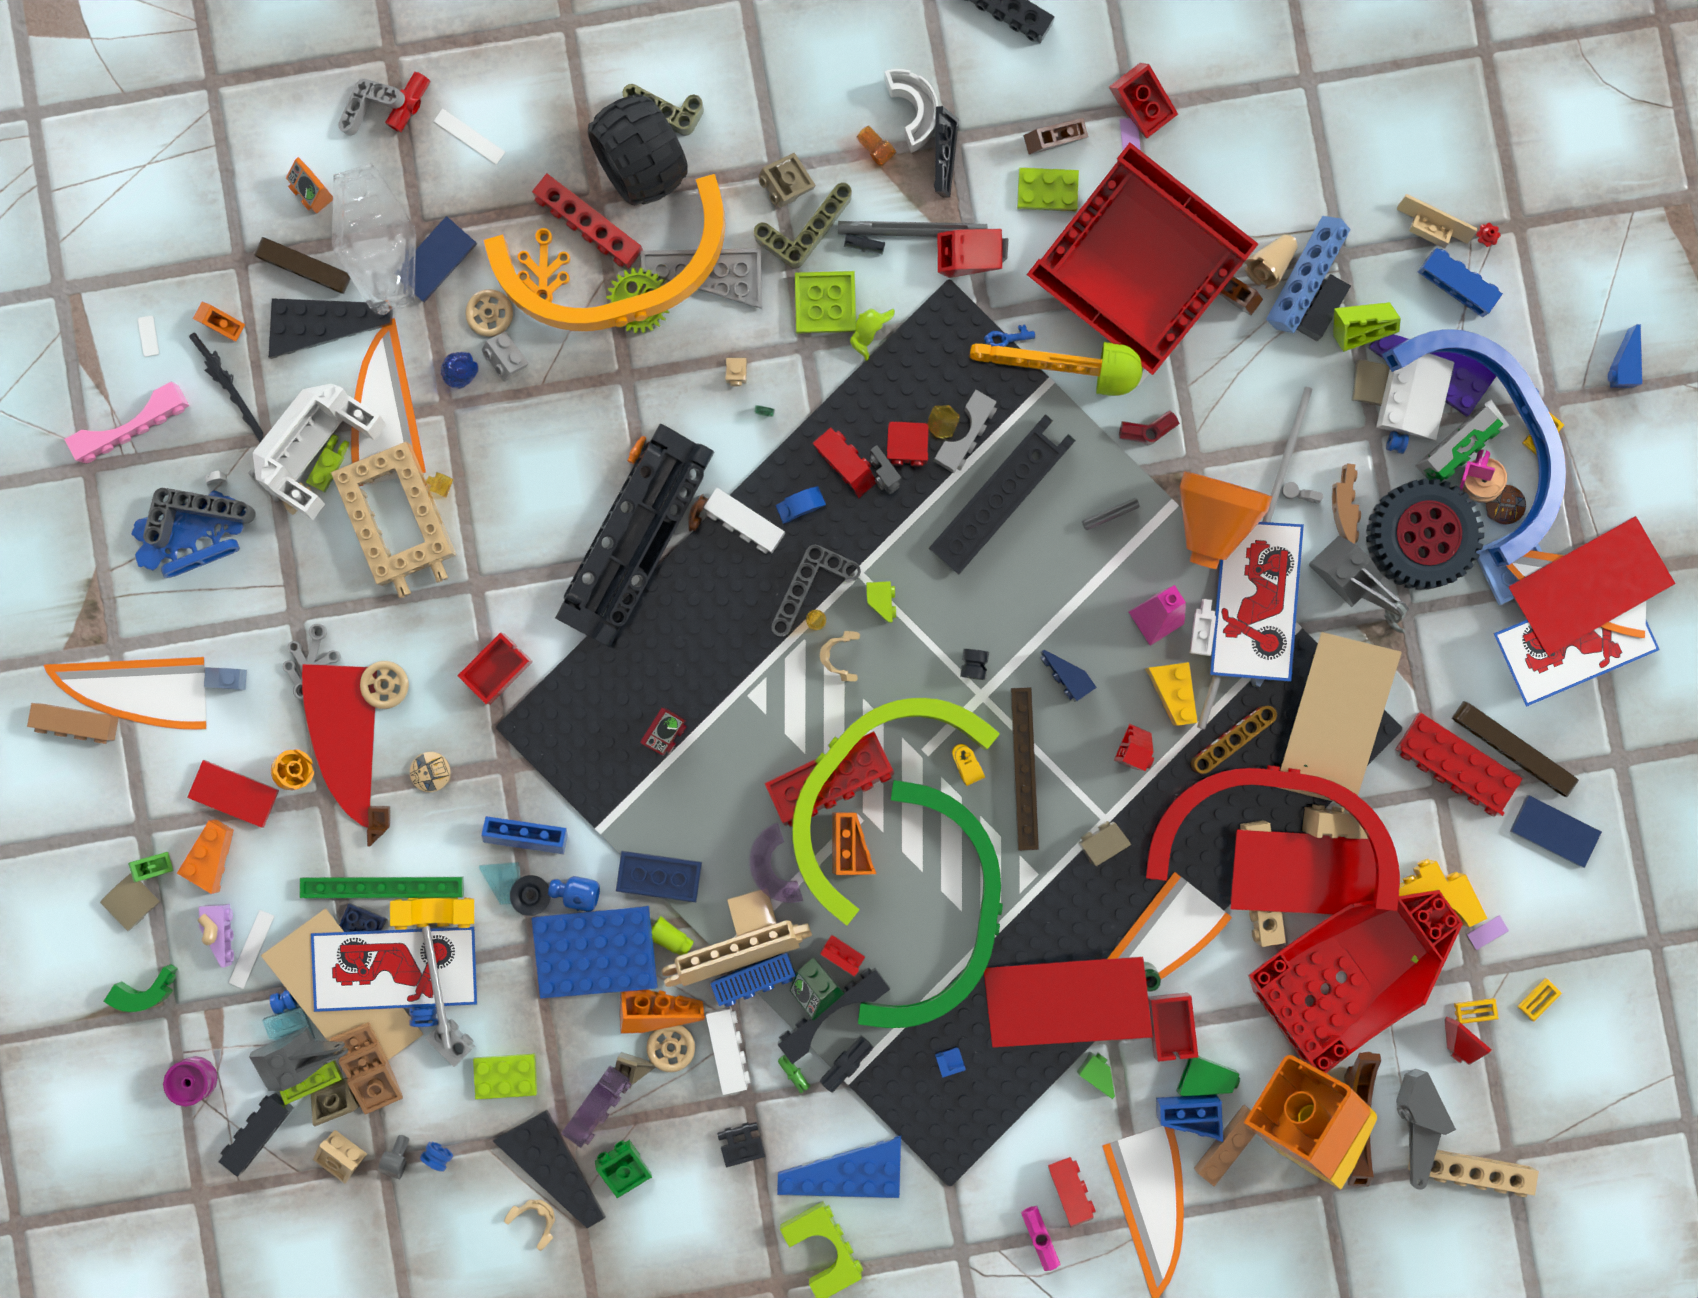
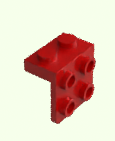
(907, 443)

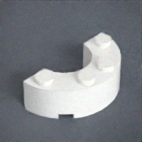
(921, 94)

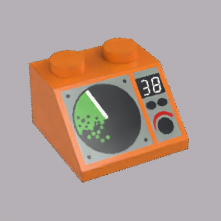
(309, 187)

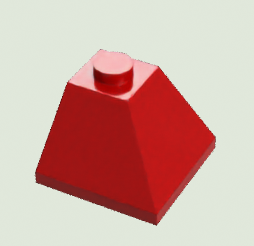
(1463, 1043)

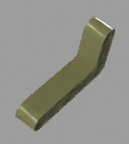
(808, 231)

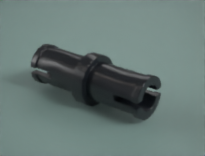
(864, 244)

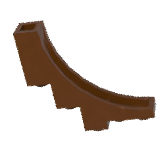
(1361, 1080)

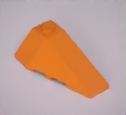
(652, 1010)

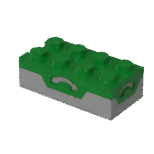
(1460, 444)

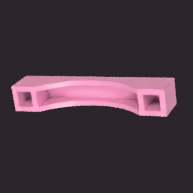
(163, 403)

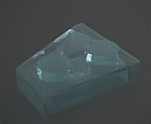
(501, 878)
(286, 1023)

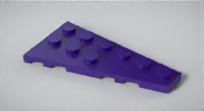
(1468, 377)

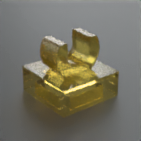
(439, 484)

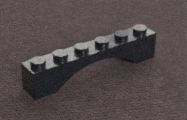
(866, 989)

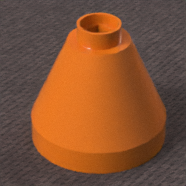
(1218, 516)

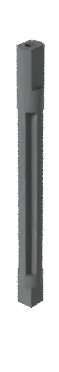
(902, 228)

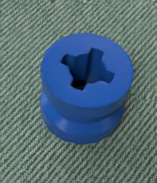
(1397, 442)

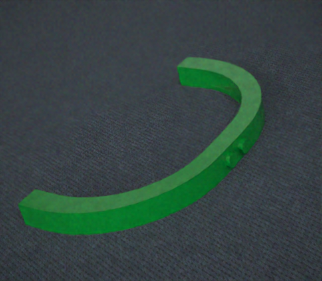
(927, 1010)

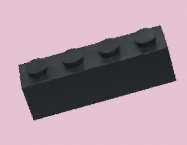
(255, 1135)

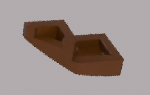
(378, 822)

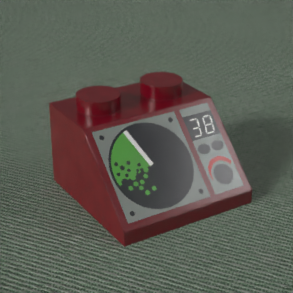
(664, 731)

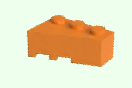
(208, 856)

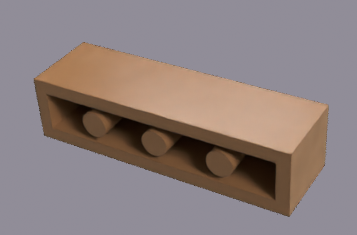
(72, 721)
(1223, 1154)

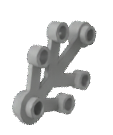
(311, 659)

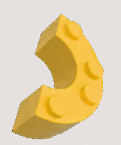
(431, 910)

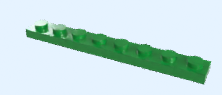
(381, 887)

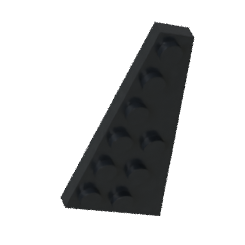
(311, 323)
(547, 1159)

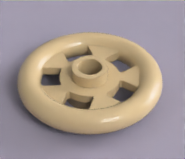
(503, 304)
(393, 698)
(683, 1059)

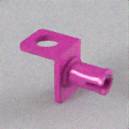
(1478, 469)

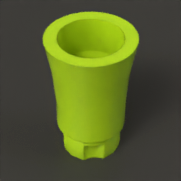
(670, 937)

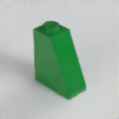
(1206, 1078)

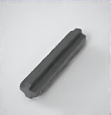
(1110, 514)

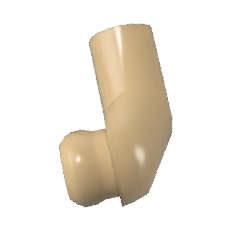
(210, 930)

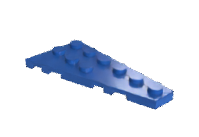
(855, 1173)

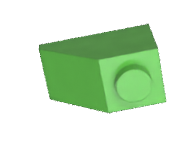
(1098, 1073)

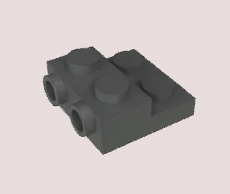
(886, 475)

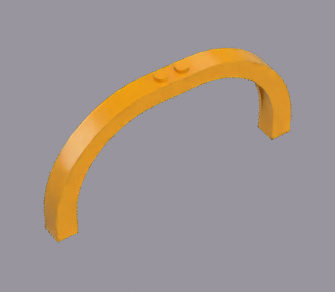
(629, 309)

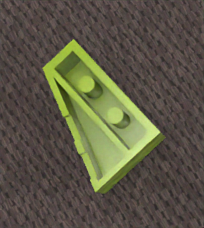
(1364, 324)

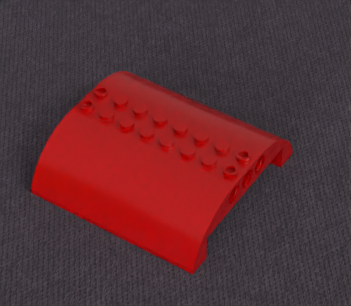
(1142, 258)

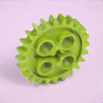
(621, 292)

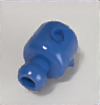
(577, 892)

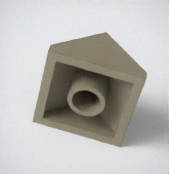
(332, 1102)

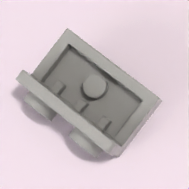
(504, 355)

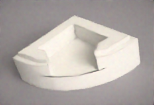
(215, 477)

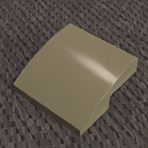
(1370, 382)
(129, 902)

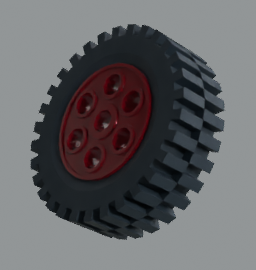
(1402, 558)

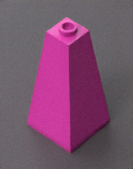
(1160, 614)

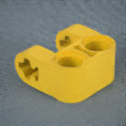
(968, 768)

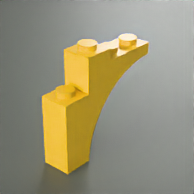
(1455, 889)

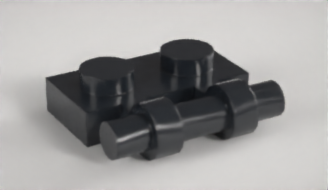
(741, 1151)

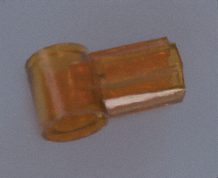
(879, 149)

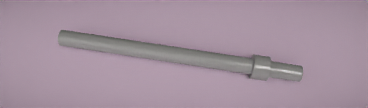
(443, 1026)

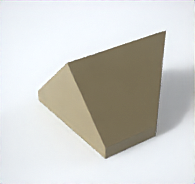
(633, 1067)

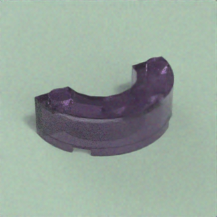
(761, 869)
(595, 1106)

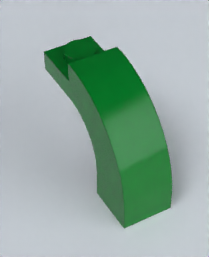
(131, 1000)

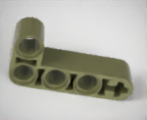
(678, 114)

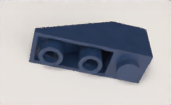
(1073, 678)

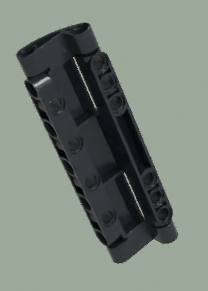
(634, 536)

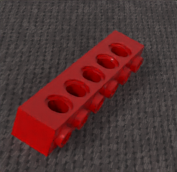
(549, 187)

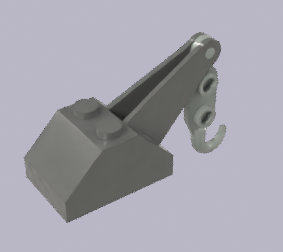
(1354, 575)

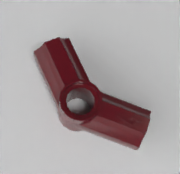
(1137, 432)

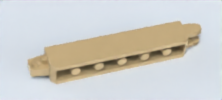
(735, 953)

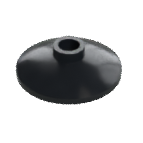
(540, 895)

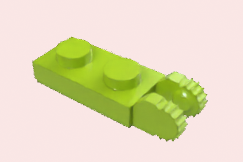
(327, 463)

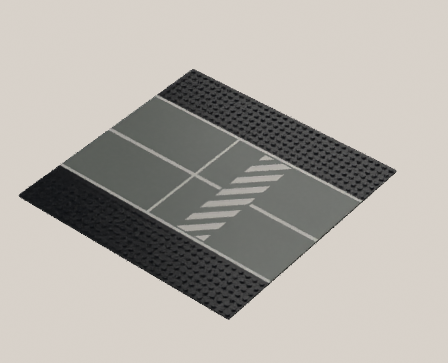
(770, 705)

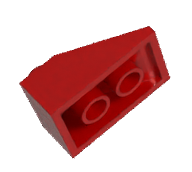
(1143, 99)

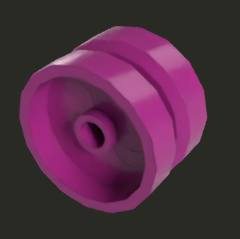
(190, 1081)

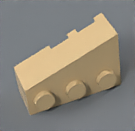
(1331, 822)

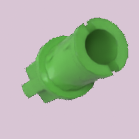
(793, 1074)

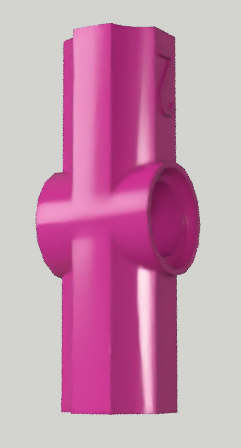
(1044, 1249)

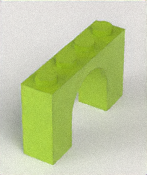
(819, 1222)

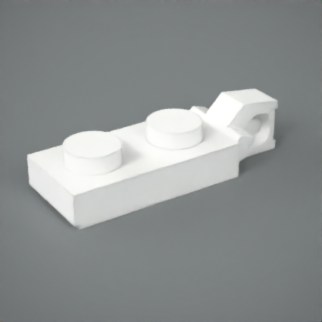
(1203, 629)

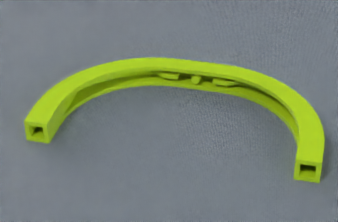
(936, 709)

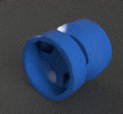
(282, 1001)

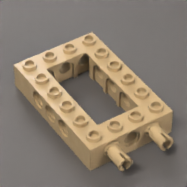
(437, 541)

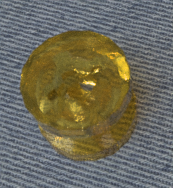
(815, 618)

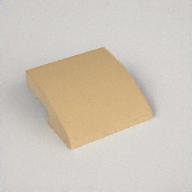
(751, 912)

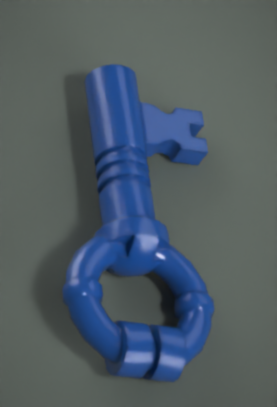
(1006, 338)

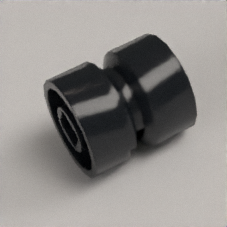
(974, 664)

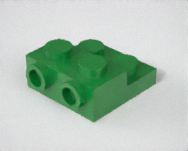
(622, 1168)

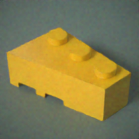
(1175, 691)

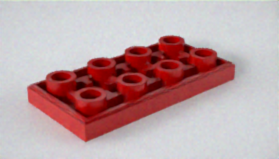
(233, 793)

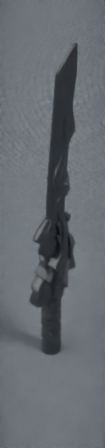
(219, 375)

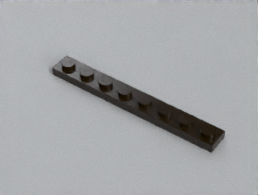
(1024, 769)

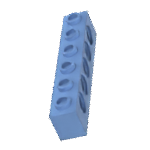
(1308, 274)

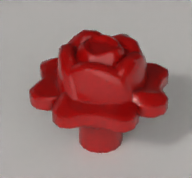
(1488, 234)

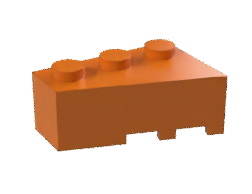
(849, 847)

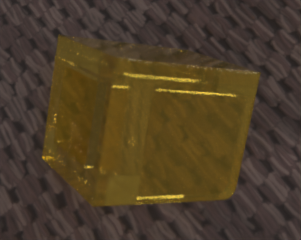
(943, 421)

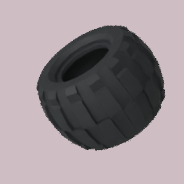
(638, 149)

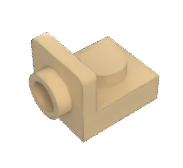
(736, 371)

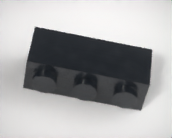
(1321, 309)

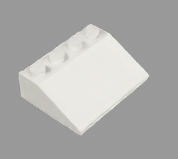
(1416, 397)

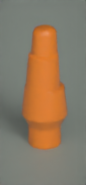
(636, 450)

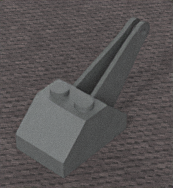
(293, 1059)
(1427, 1120)

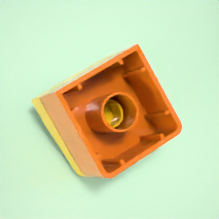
(1313, 1120)

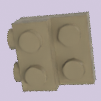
(785, 180)

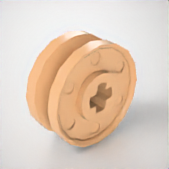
(1488, 491)

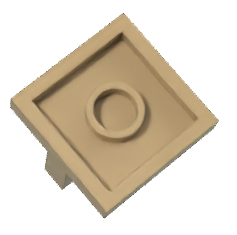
(339, 1156)

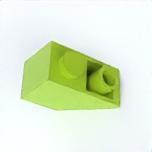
(880, 599)

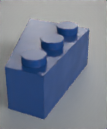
(1193, 1114)

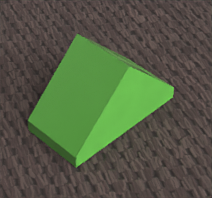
(150, 867)

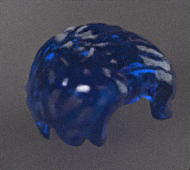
(458, 369)

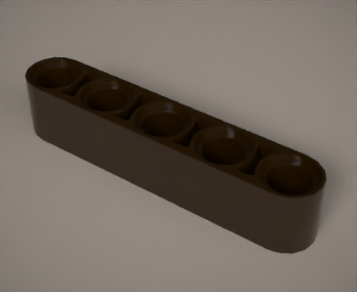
(302, 265)

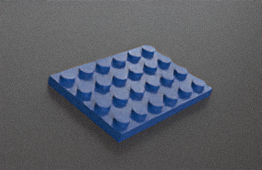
(594, 952)

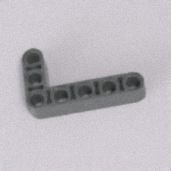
(193, 506)
(806, 583)

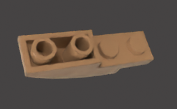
(1346, 514)

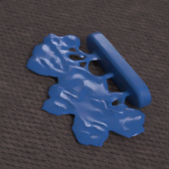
(184, 533)

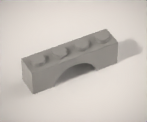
(978, 410)

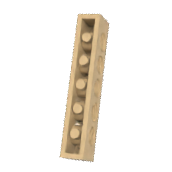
(1274, 932)
(1525, 1175)

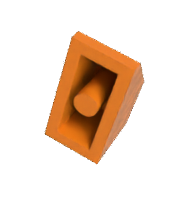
(218, 321)

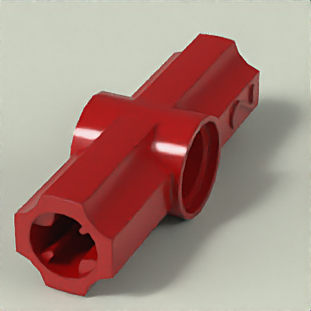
(413, 93)

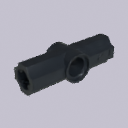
(846, 1064)

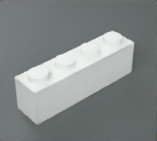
(743, 520)
(727, 1050)

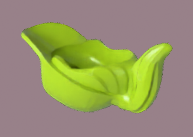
(866, 327)

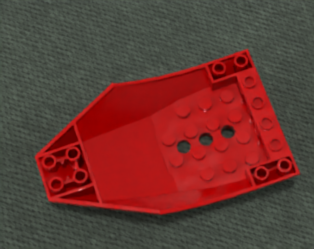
(1381, 979)

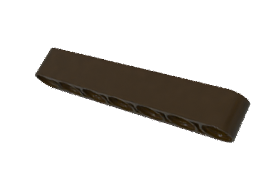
(1515, 749)

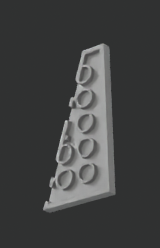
(734, 276)

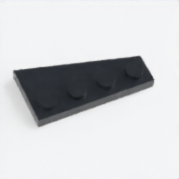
(945, 150)

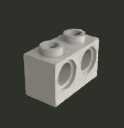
(456, 1036)

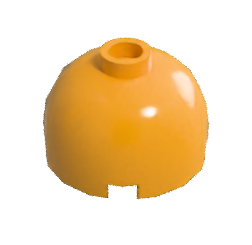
(292, 770)

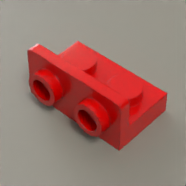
(842, 955)

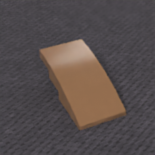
(368, 1069)

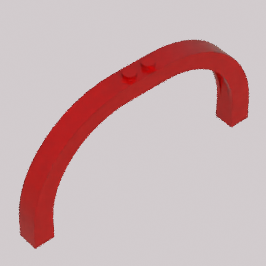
(1385, 855)

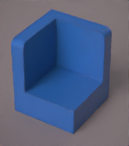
(950, 1062)

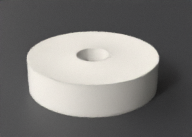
(1493, 407)

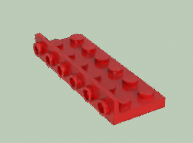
(1458, 765)
(857, 771)

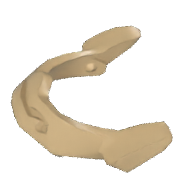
(825, 655)
(543, 1210)

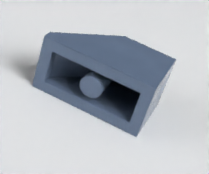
(225, 678)

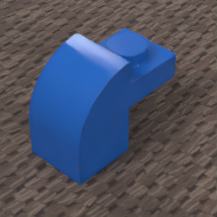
(800, 504)

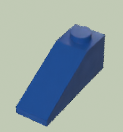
(1627, 364)

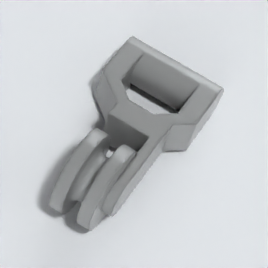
(1292, 490)

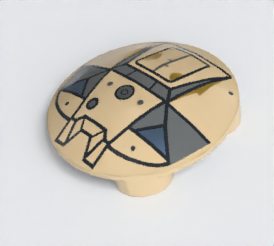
(430, 771)

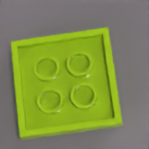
(825, 302)

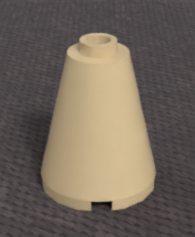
(1271, 262)

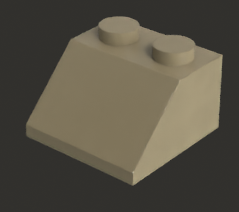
(1103, 843)

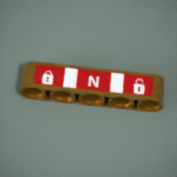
(1242, 735)

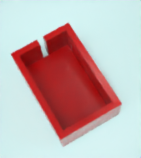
(495, 668)
(1173, 1026)

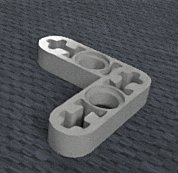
(367, 95)

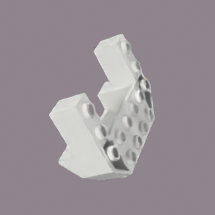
(299, 438)

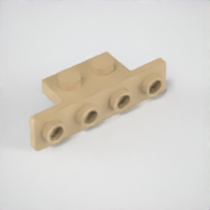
(1435, 224)

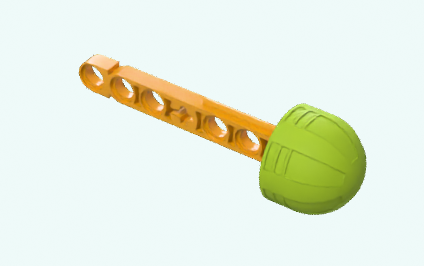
(1117, 369)

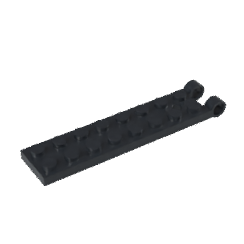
(999, 497)

